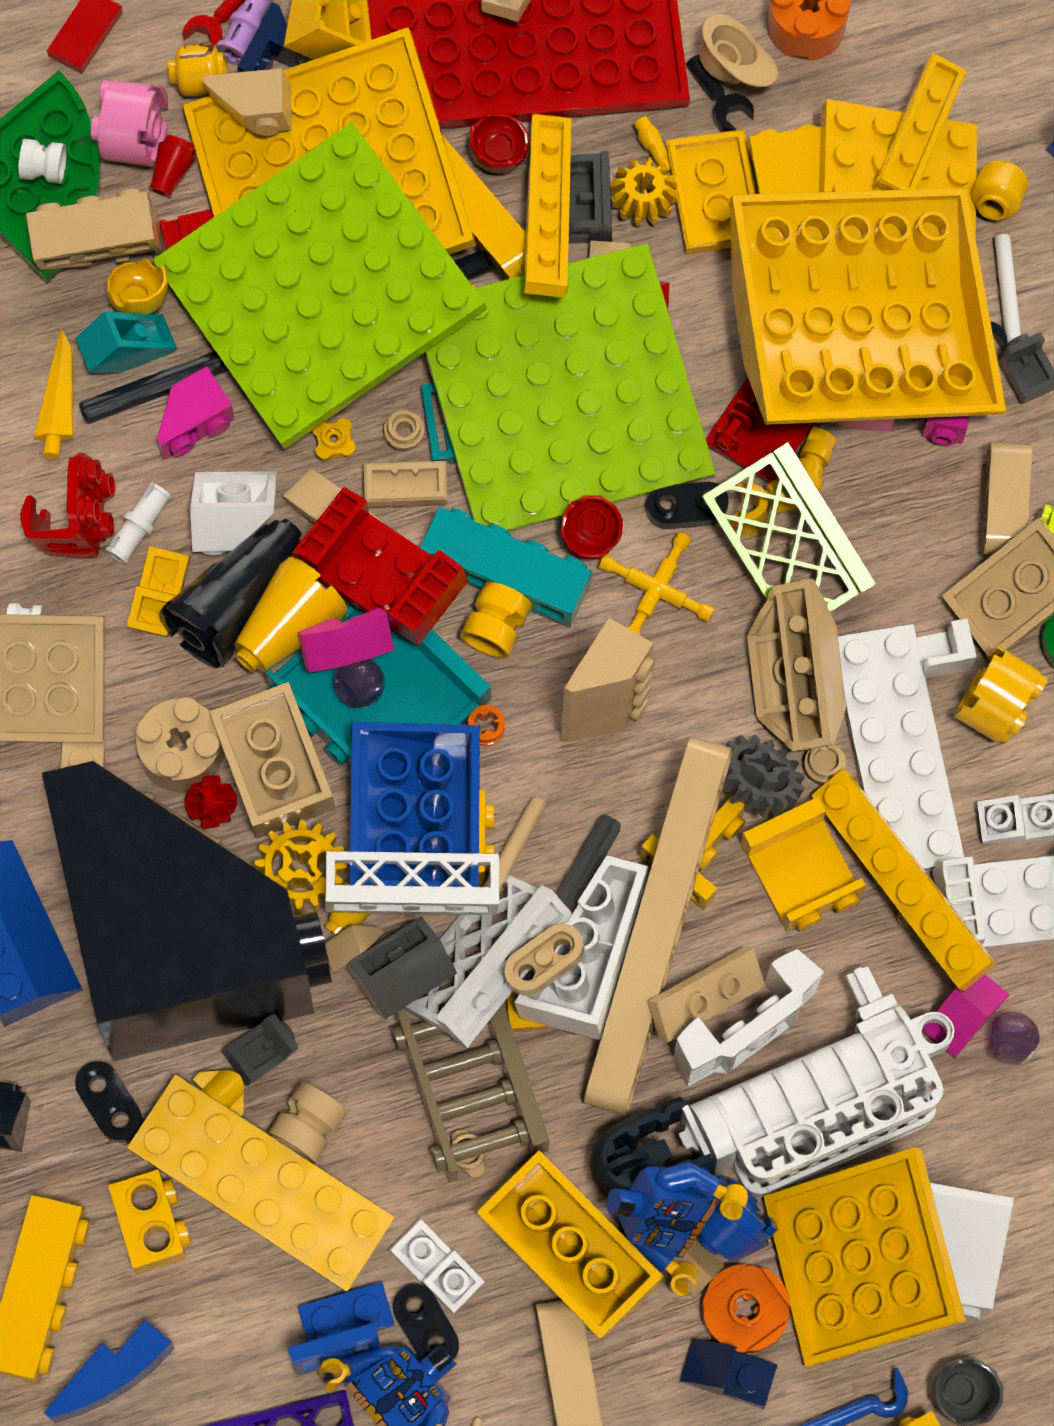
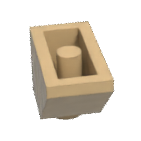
(254, 98)

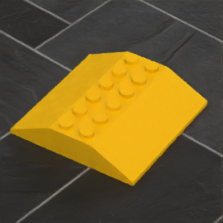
(862, 306)

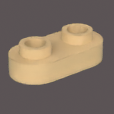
(541, 957)

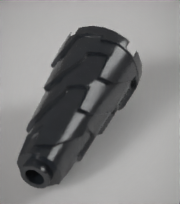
(224, 596)

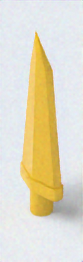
(56, 412)

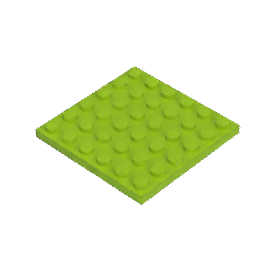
(319, 285)
(569, 394)

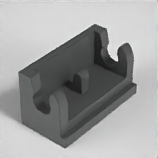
(590, 198)

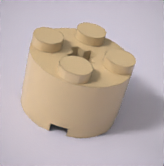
(176, 722)

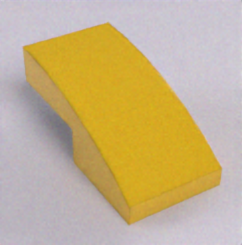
(160, 582)

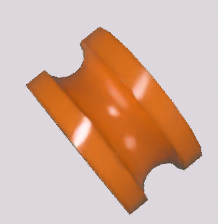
(483, 713)

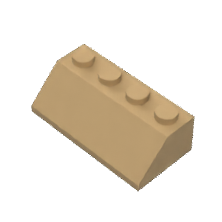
(608, 684)

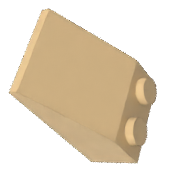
(272, 760)

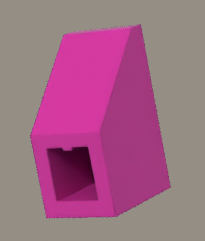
(192, 412)

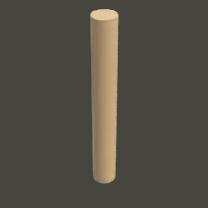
(518, 839)

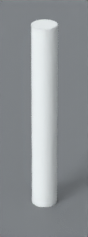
(1007, 286)

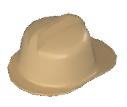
(733, 54)

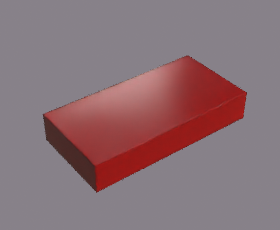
(84, 33)

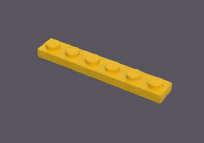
(548, 206)
(904, 880)

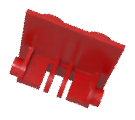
(746, 438)

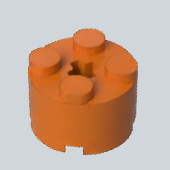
(807, 26)

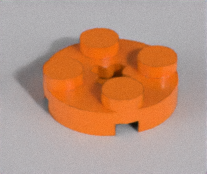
(746, 1283)

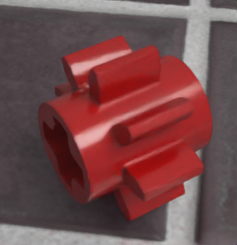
(211, 801)

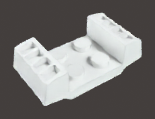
(1003, 900)
(791, 981)

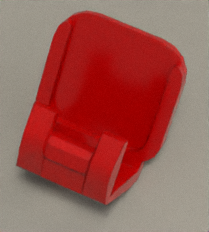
(88, 523)

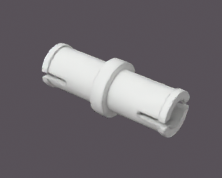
(138, 523)

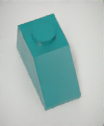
(124, 341)

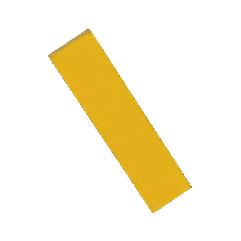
(920, 125)

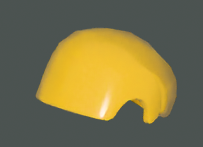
(137, 287)

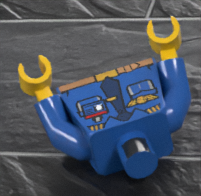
(669, 1210)
(395, 1384)

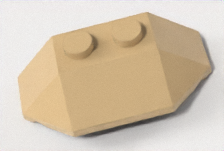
(797, 667)

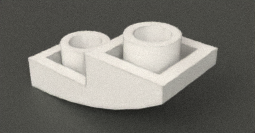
(1016, 819)
(436, 1266)

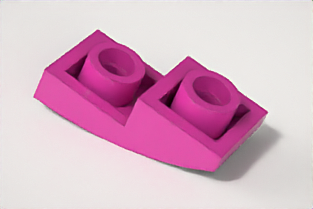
(347, 642)

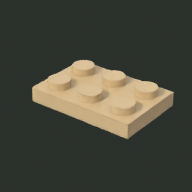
(1009, 590)

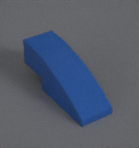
(111, 1374)

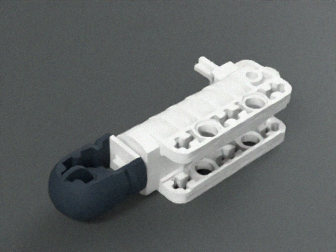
(796, 1104)

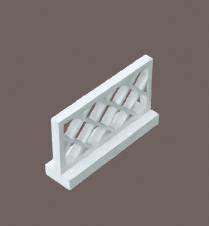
(483, 992)

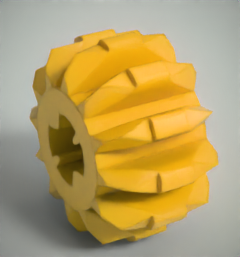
(643, 178)

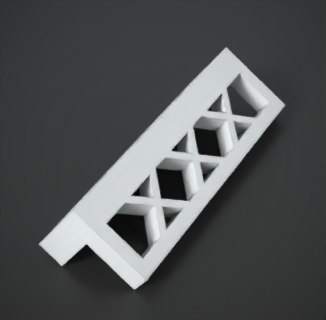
(412, 899)

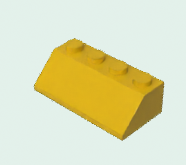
(570, 1245)

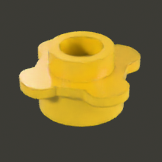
(334, 450)

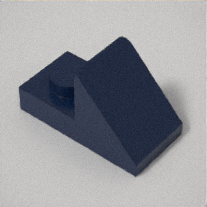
(269, 44)
(728, 1372)

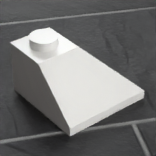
(229, 508)

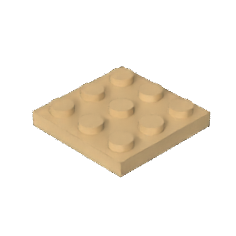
(52, 678)

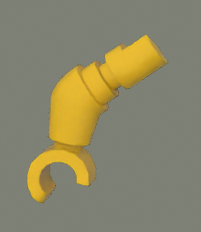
(813, 458)

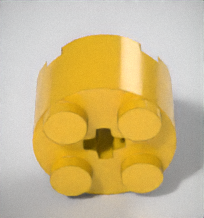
(999, 694)

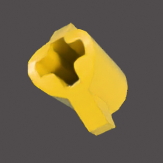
(224, 1087)

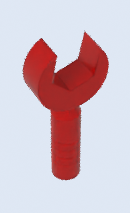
(211, 25)

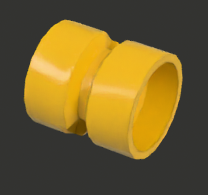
(497, 616)

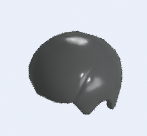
(967, 1392)

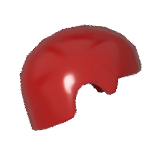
(498, 142)
(591, 526)

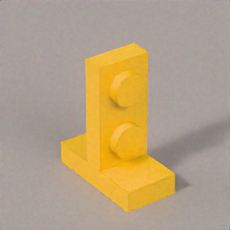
(726, 824)

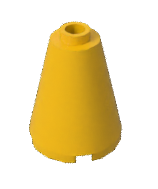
(286, 607)

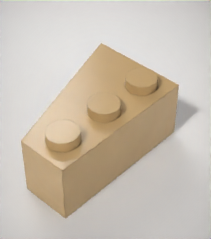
(94, 230)

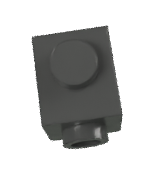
(1028, 367)
(261, 1049)

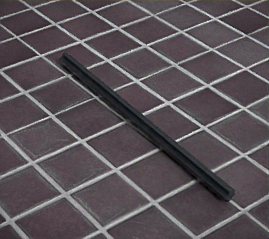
(161, 382)

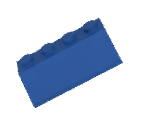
(31, 955)

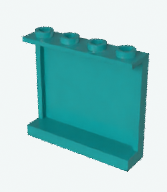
(421, 687)

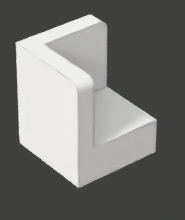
(948, 651)

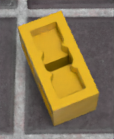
(140, 1224)

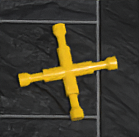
(657, 586)

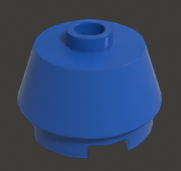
(737, 1237)

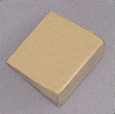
(350, 944)

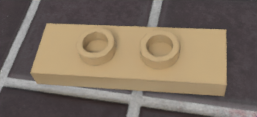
(706, 993)

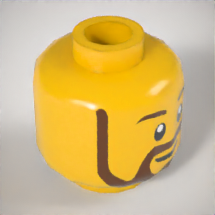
(194, 63)

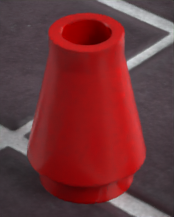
(171, 164)

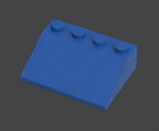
(415, 795)

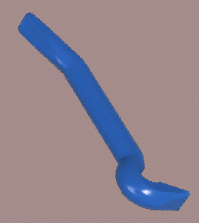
(867, 1406)

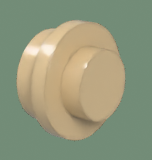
(824, 763)

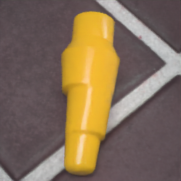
(652, 141)

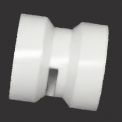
(38, 161)

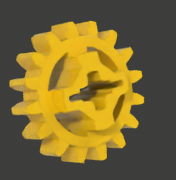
(312, 853)

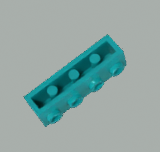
(491, 555)

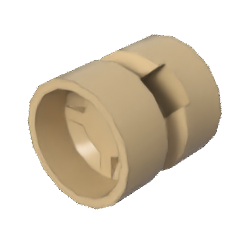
(308, 1121)

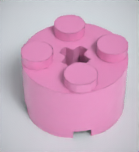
(130, 122)

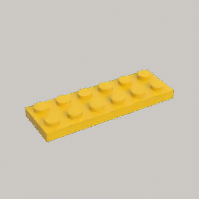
(260, 1183)

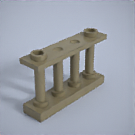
(513, 1090)

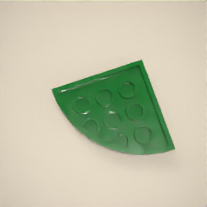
(46, 115)

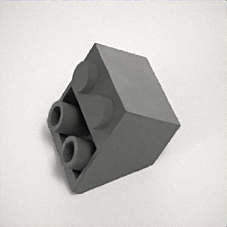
(402, 968)

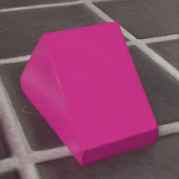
(968, 1013)

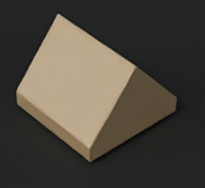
(706, 1264)

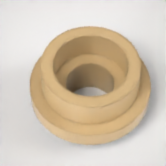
(404, 419)

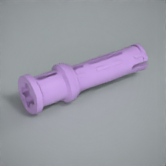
(242, 29)

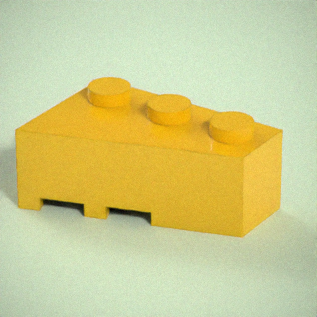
(326, 26)

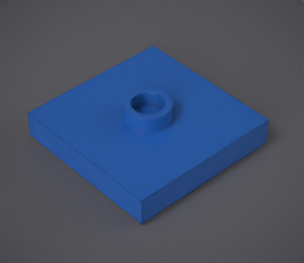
(332, 1344)

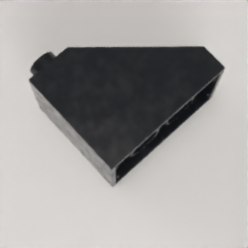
(172, 923)

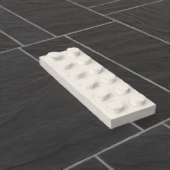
(898, 741)

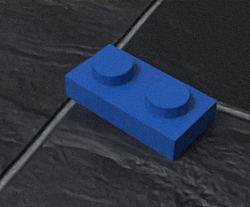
(347, 1311)

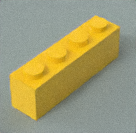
(36, 1286)

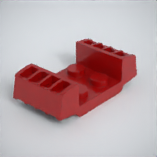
(380, 567)

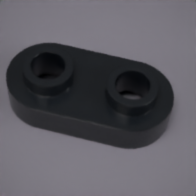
(688, 507)
(109, 1103)
(425, 1325)

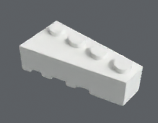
(605, 920)

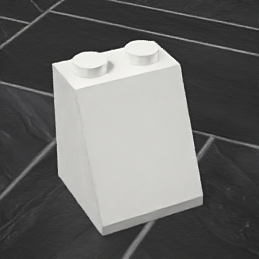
(975, 1238)

